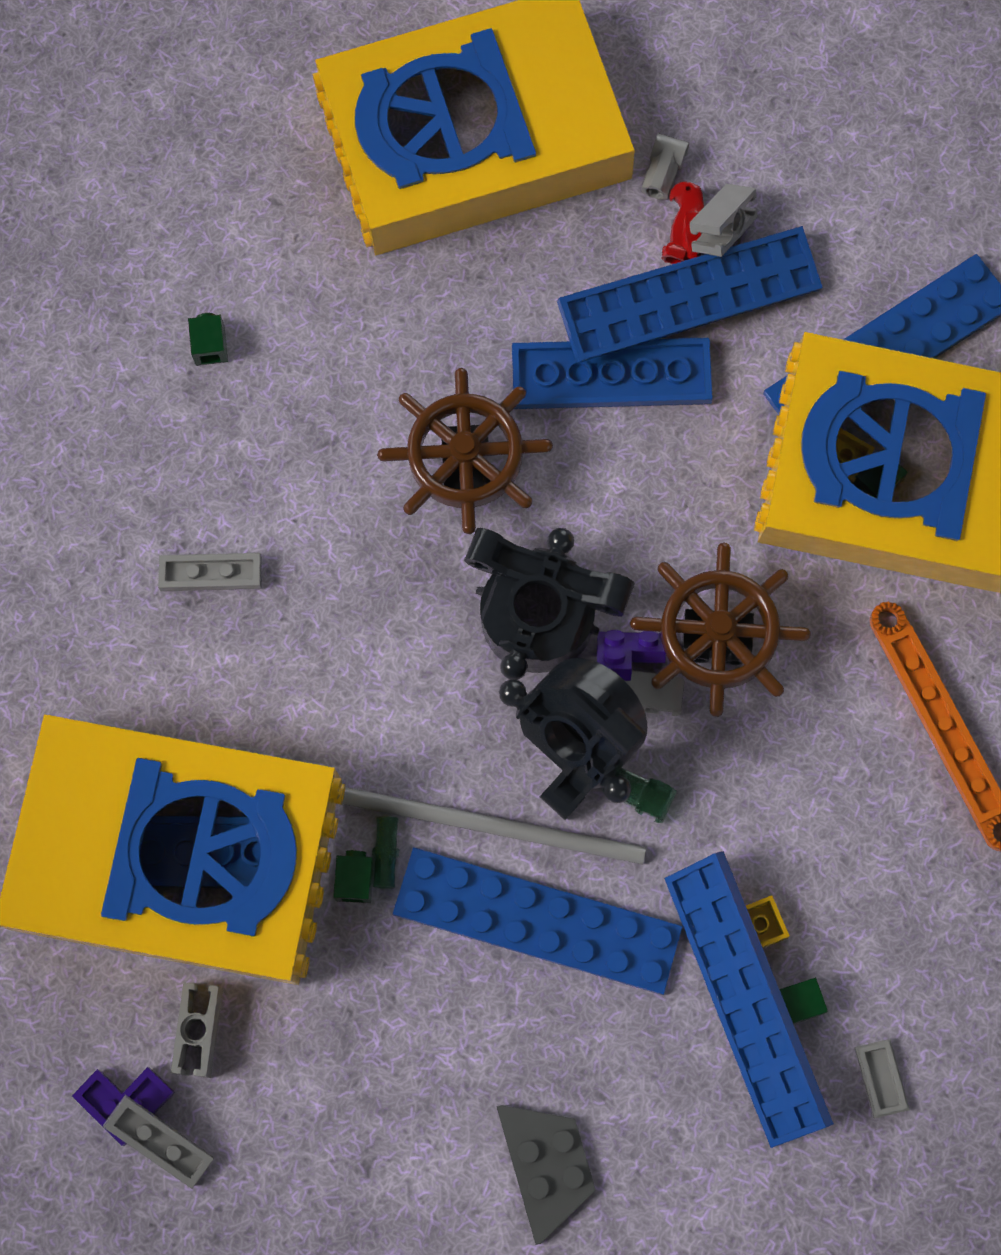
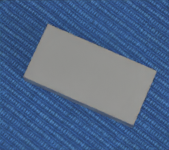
(882, 1078)

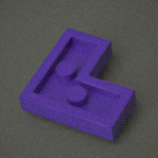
(620, 649)
(101, 1096)

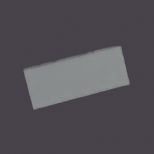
(723, 220)
(185, 1020)

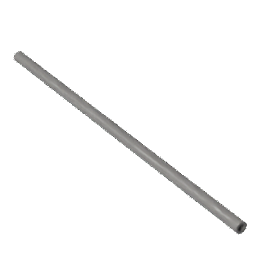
(494, 825)

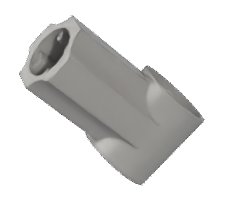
(665, 162)

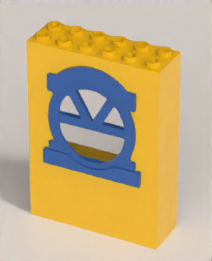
(550, 138)
(820, 512)
(82, 833)

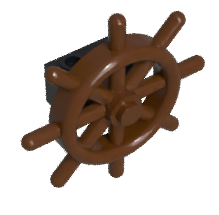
(466, 474)
(719, 633)

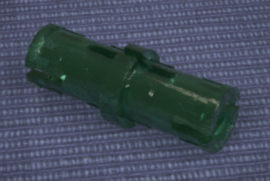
(385, 852)

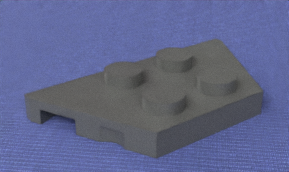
(547, 1166)

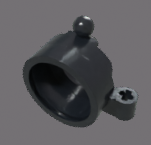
(580, 592)
(583, 723)

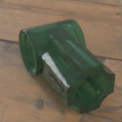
(649, 795)

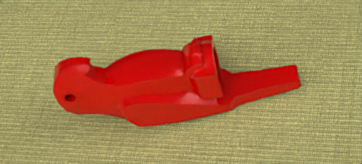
(690, 200)

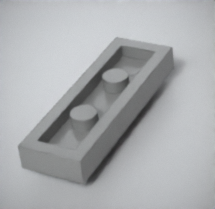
(209, 572)
(158, 1141)

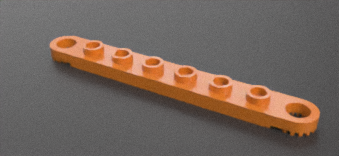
(941, 720)

